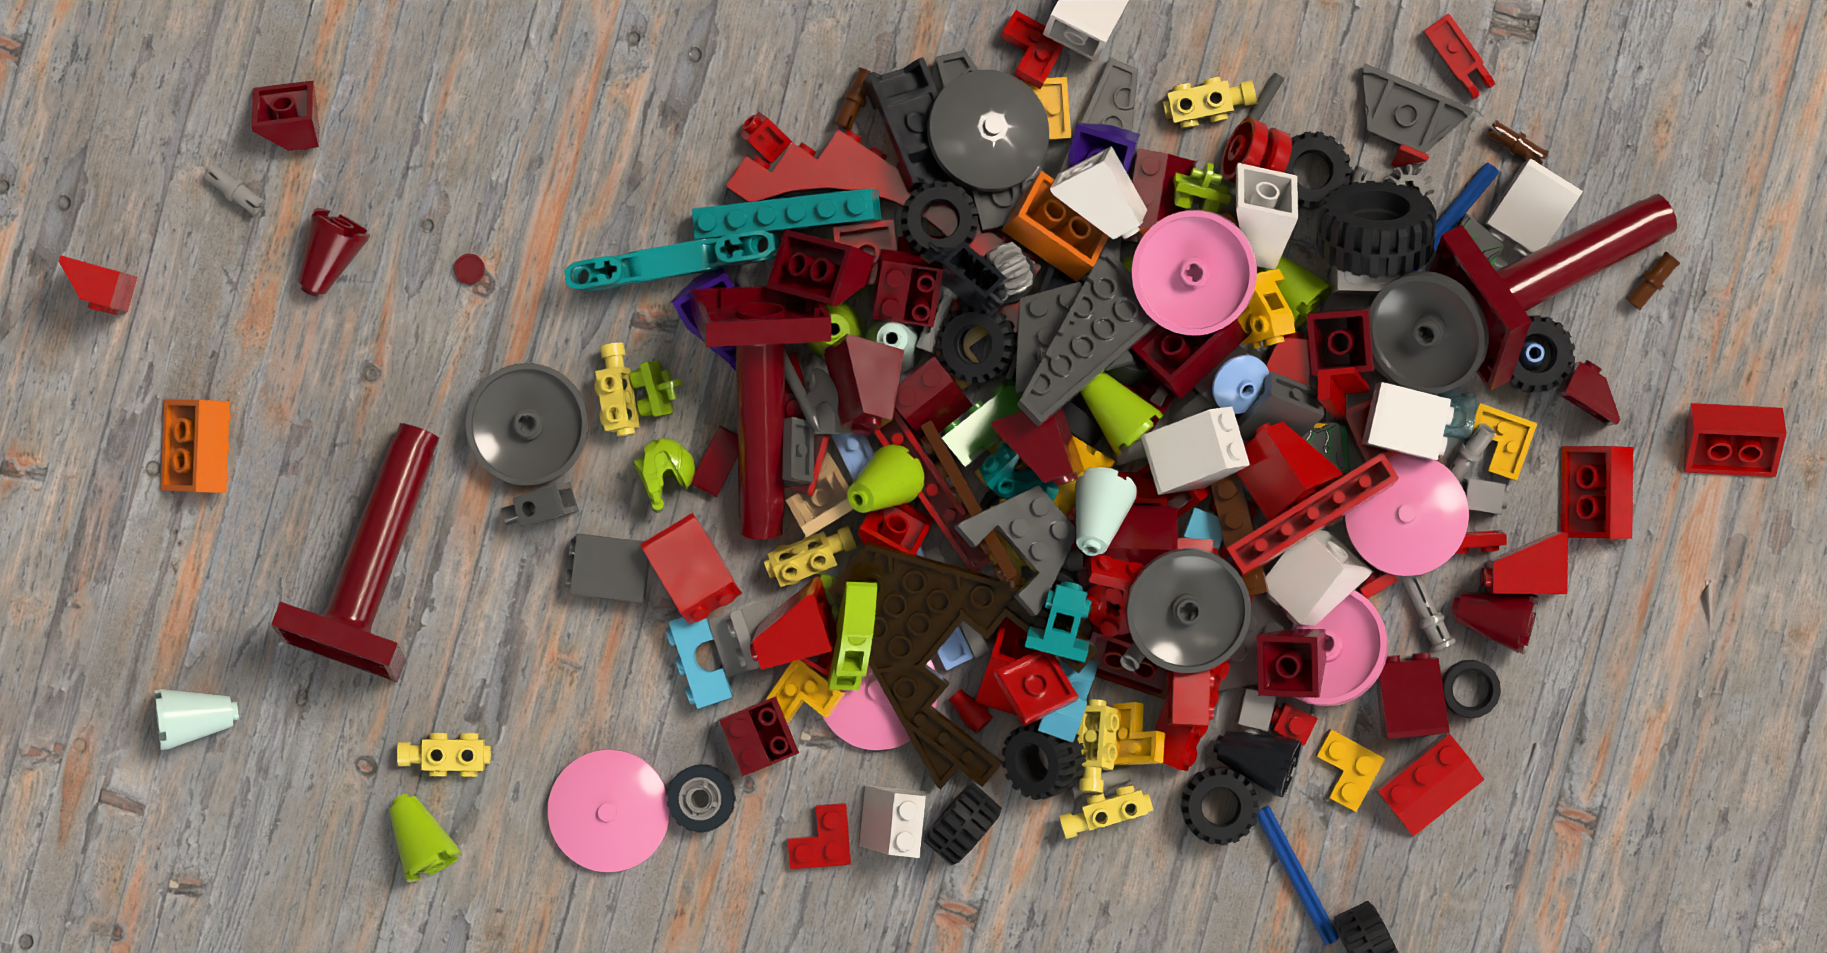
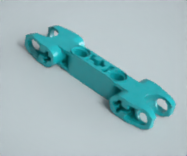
(672, 261)

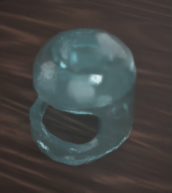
(1463, 417)

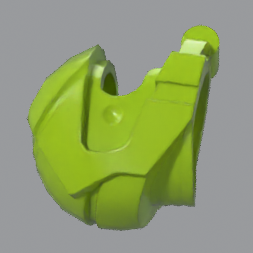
(663, 459)

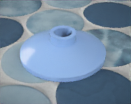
(1233, 377)

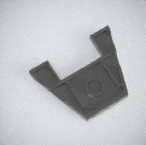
(1038, 324)
(1035, 532)

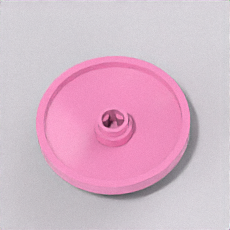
(1194, 272)
(1414, 521)
(1353, 650)
(868, 718)
(608, 810)

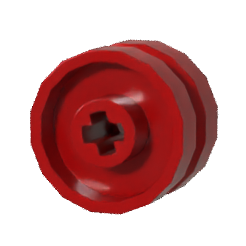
(1255, 146)

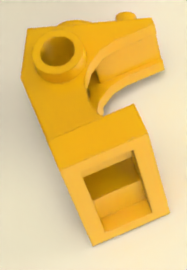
(1270, 311)

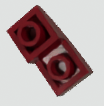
(717, 462)

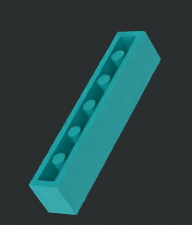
(788, 213)

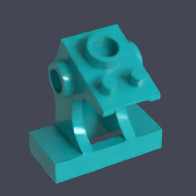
(1005, 480)
(1068, 600)

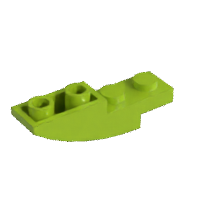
(854, 636)

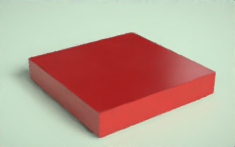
(1035, 686)

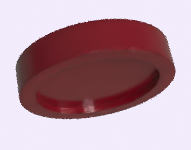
(469, 268)

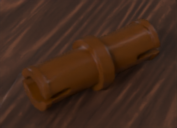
(853, 101)
(1516, 142)
(1652, 280)

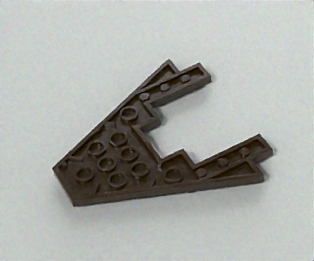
(914, 616)

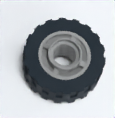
(682, 801)

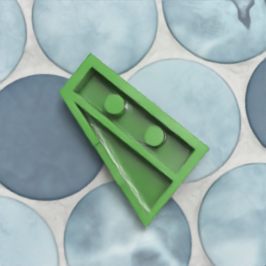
(975, 433)

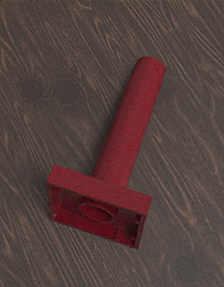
(1544, 273)
(759, 327)
(346, 624)

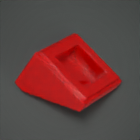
(1407, 155)

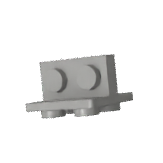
(733, 637)

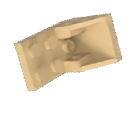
(826, 505)

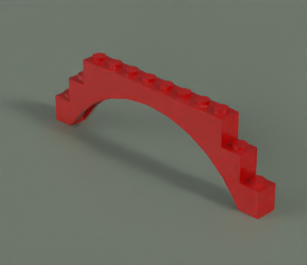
(848, 167)

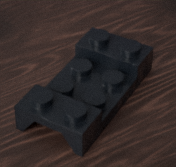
(904, 105)

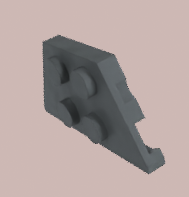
(1406, 111)
(1243, 663)

